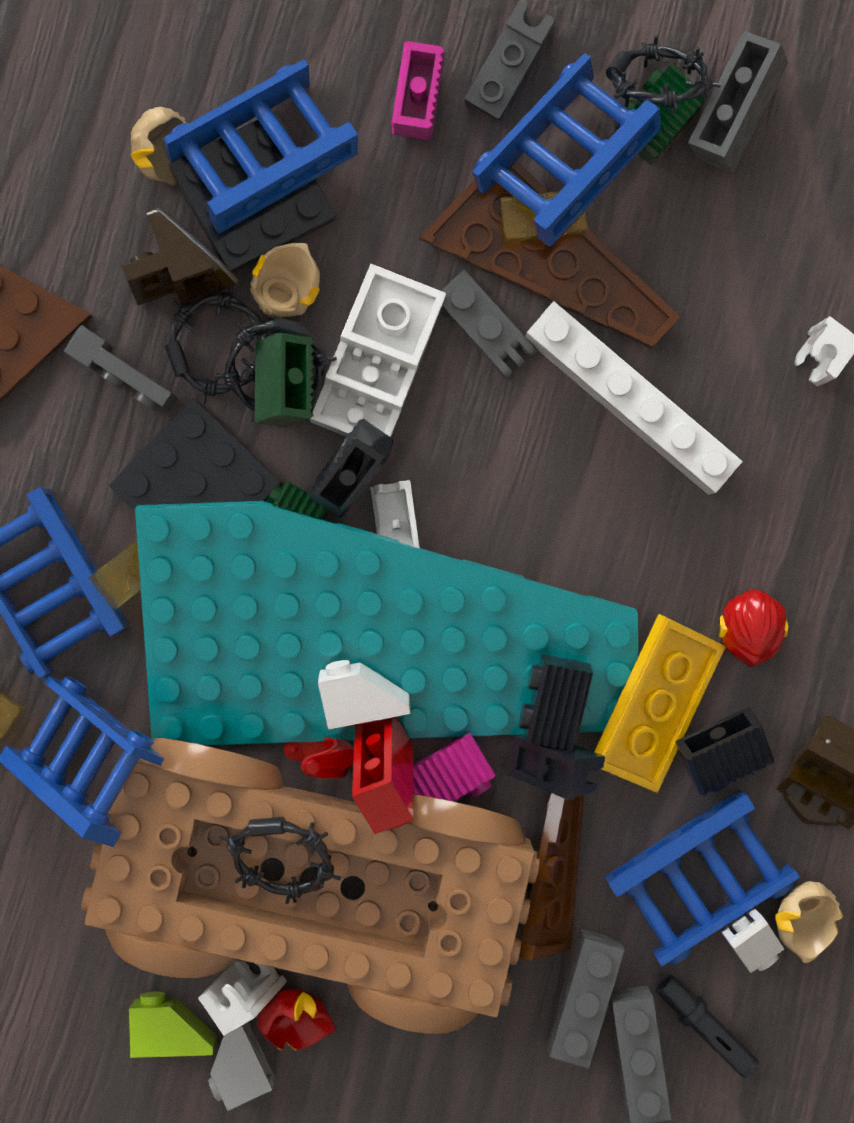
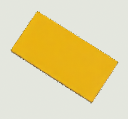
(658, 703)

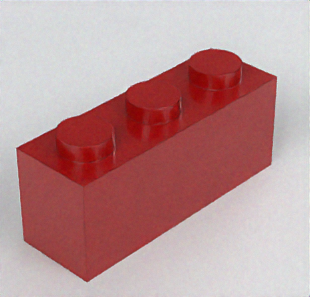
(383, 774)

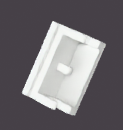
(831, 347)
(395, 512)
(240, 994)

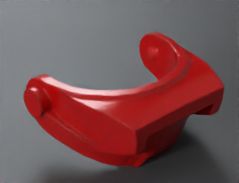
(322, 758)

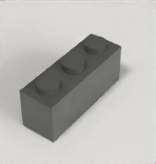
(739, 102)
(585, 998)
(639, 1055)

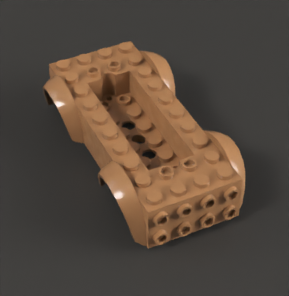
(415, 949)

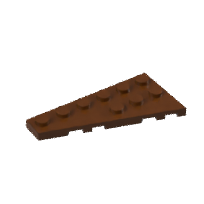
(573, 272)
(30, 327)

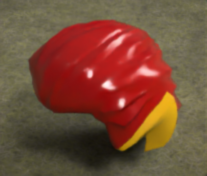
(753, 627)
(295, 1019)

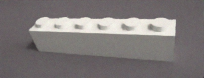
(632, 399)

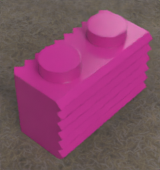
(418, 90)
(453, 771)

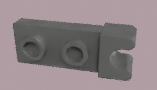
(508, 63)
(94, 352)

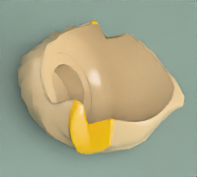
(148, 143)
(285, 280)
(808, 920)

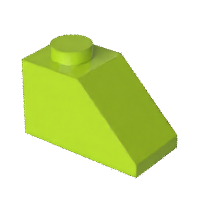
(167, 1029)

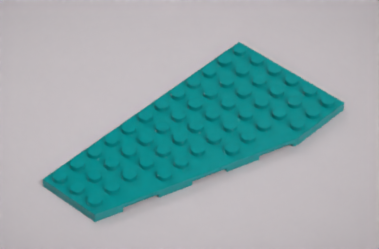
(262, 598)

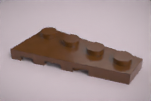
(554, 891)

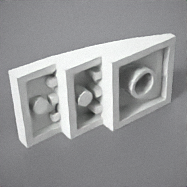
(378, 353)

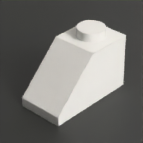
(358, 695)
(753, 940)

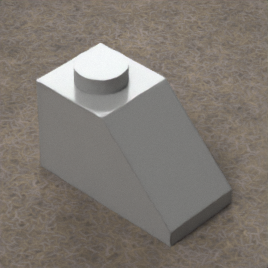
(240, 1069)

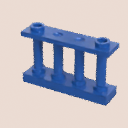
(263, 183)
(582, 185)
(63, 547)
(49, 781)
(698, 835)

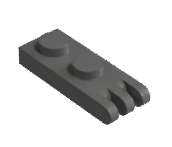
(485, 323)

